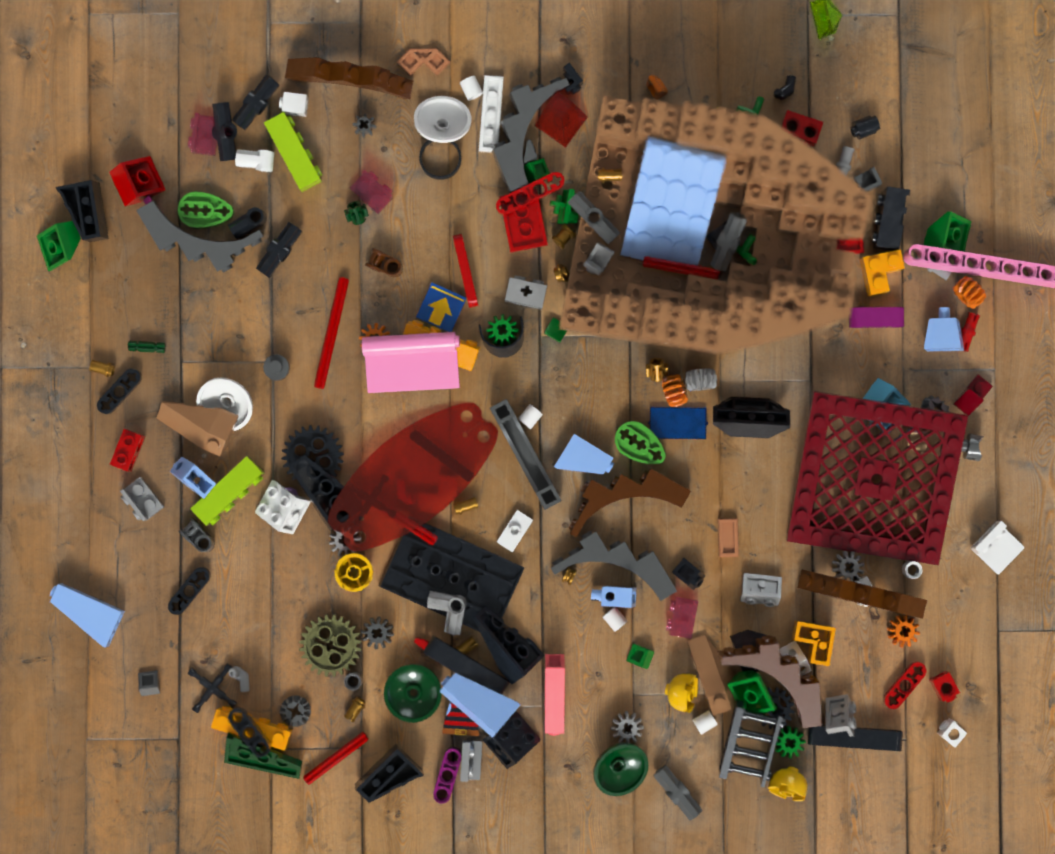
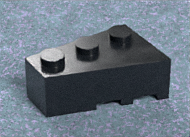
(86, 209)
(889, 218)

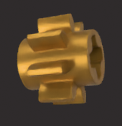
(657, 369)

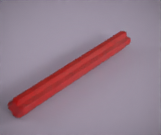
(331, 333)

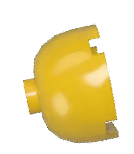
(353, 572)
(682, 691)
(788, 783)

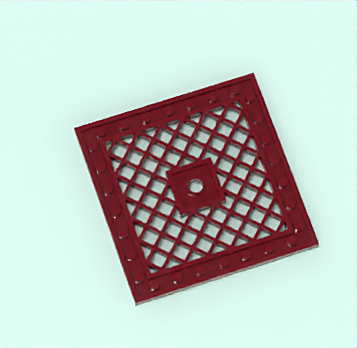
(873, 544)

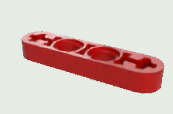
(531, 196)
(465, 270)

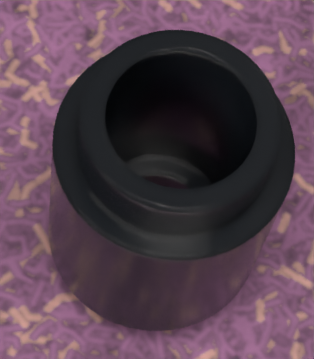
(865, 127)

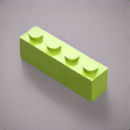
(292, 151)
(227, 491)

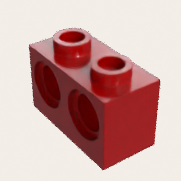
(802, 123)
(127, 450)

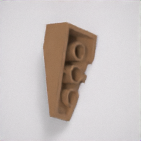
(203, 426)
(712, 675)

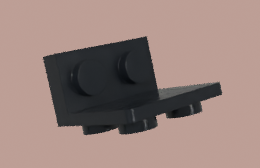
(512, 740)

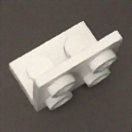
(282, 508)
(997, 547)

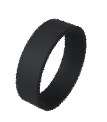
(440, 177)

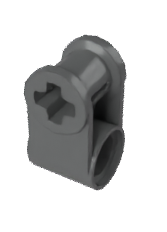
(195, 533)

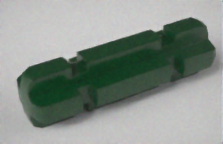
(144, 346)

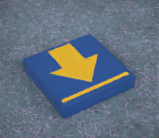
(441, 307)

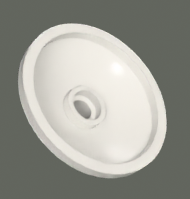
(442, 119)
(214, 395)

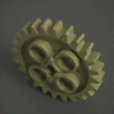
(336, 628)

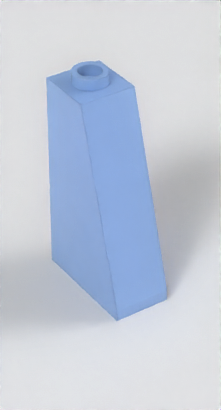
(89, 613)
(479, 703)

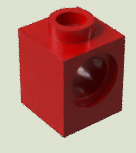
(938, 680)

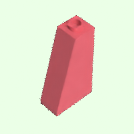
(554, 693)

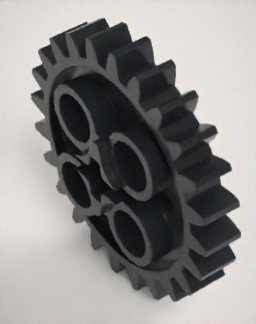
(306, 439)

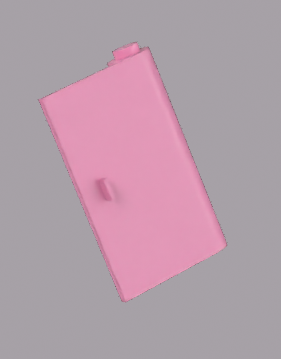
(411, 362)

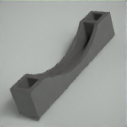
(525, 454)

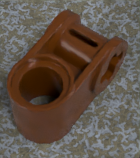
(381, 261)

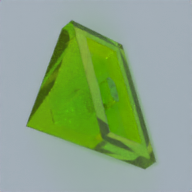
(825, 17)

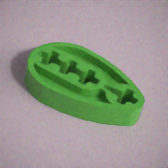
(201, 221)
(631, 450)

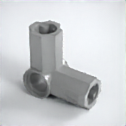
(454, 616)

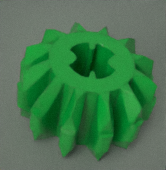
(509, 329)
(786, 749)

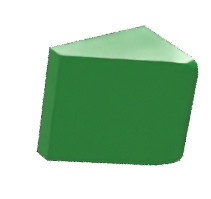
(536, 170)
(554, 332)
(640, 656)

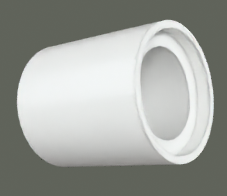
(471, 88)
(530, 416)
(918, 569)
(615, 618)
(705, 722)

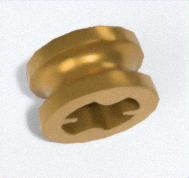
(569, 575)

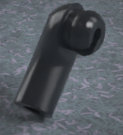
(787, 90)

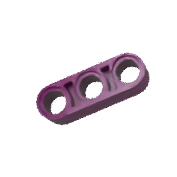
(876, 317)
(442, 783)

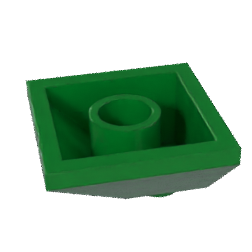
(948, 232)
(58, 244)
(749, 687)

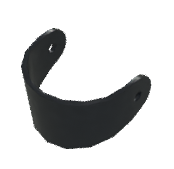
(507, 351)

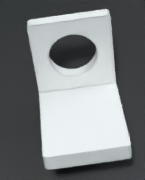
(794, 650)
(945, 728)

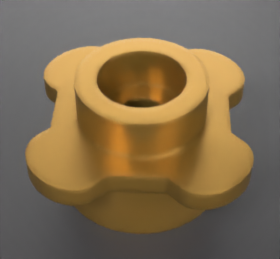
(561, 273)

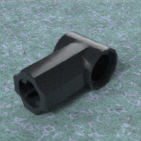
(246, 224)

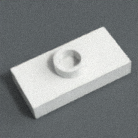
(514, 531)

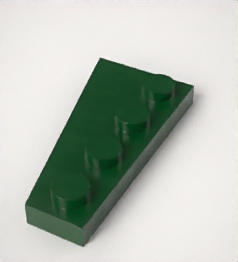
(274, 762)

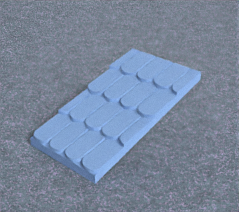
(672, 202)

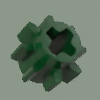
(356, 213)

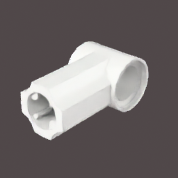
(261, 160)

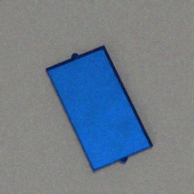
(678, 422)

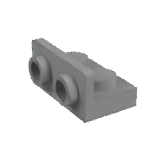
(141, 499)
(761, 589)
(840, 714)
(471, 760)

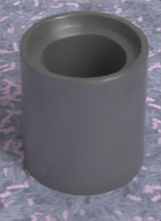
(348, 686)

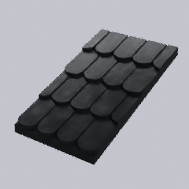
(453, 569)

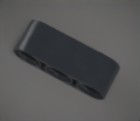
(251, 742)

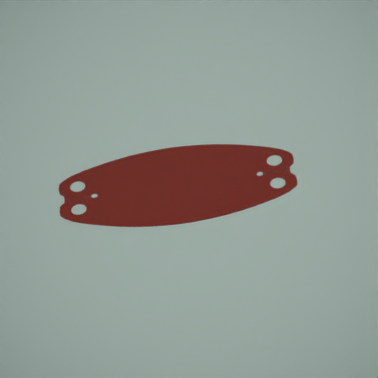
(413, 476)

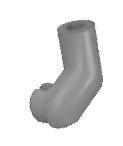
(242, 676)

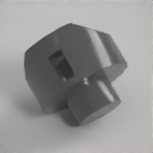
(276, 367)
(971, 447)

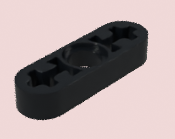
(113, 405)
(184, 605)

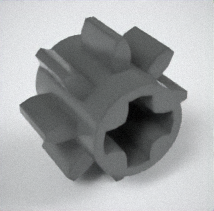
(363, 131)

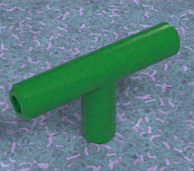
(756, 109)
(743, 250)

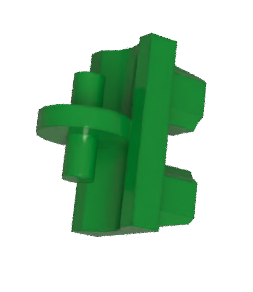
(563, 209)

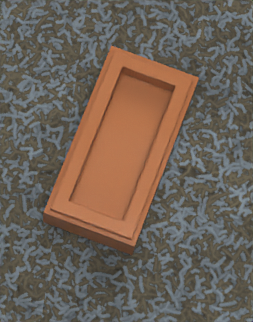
(728, 537)

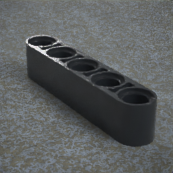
(464, 665)
(863, 738)

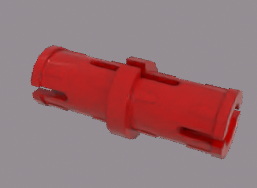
(969, 330)

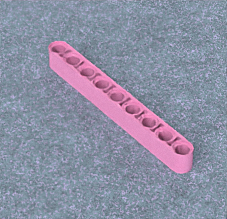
(979, 265)

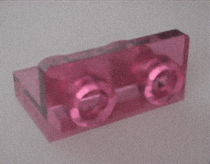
(202, 140)
(372, 192)
(682, 617)

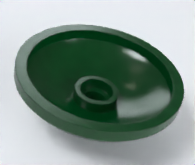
(402, 703)
(626, 774)

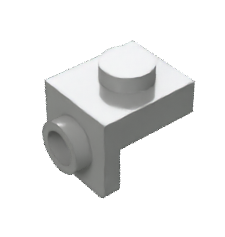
(598, 259)

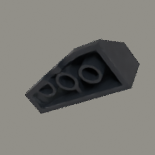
(319, 487)
(510, 650)

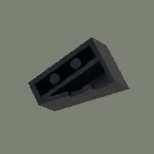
(387, 774)

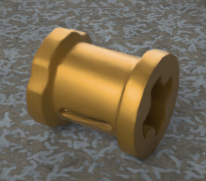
(563, 236)

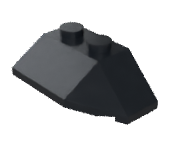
(751, 417)

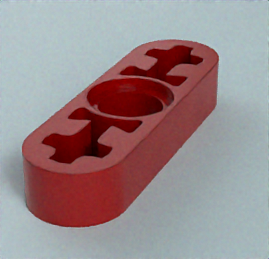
(909, 670)

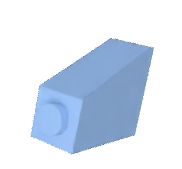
(584, 457)

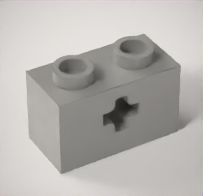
(532, 300)

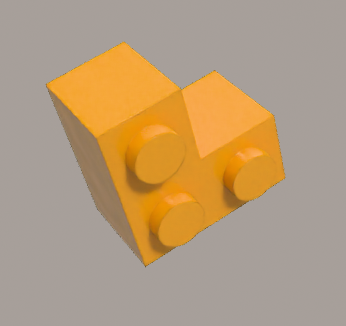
(875, 269)
(820, 640)

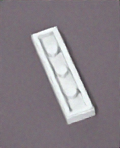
(491, 113)

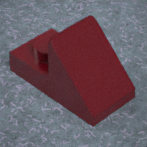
(973, 395)

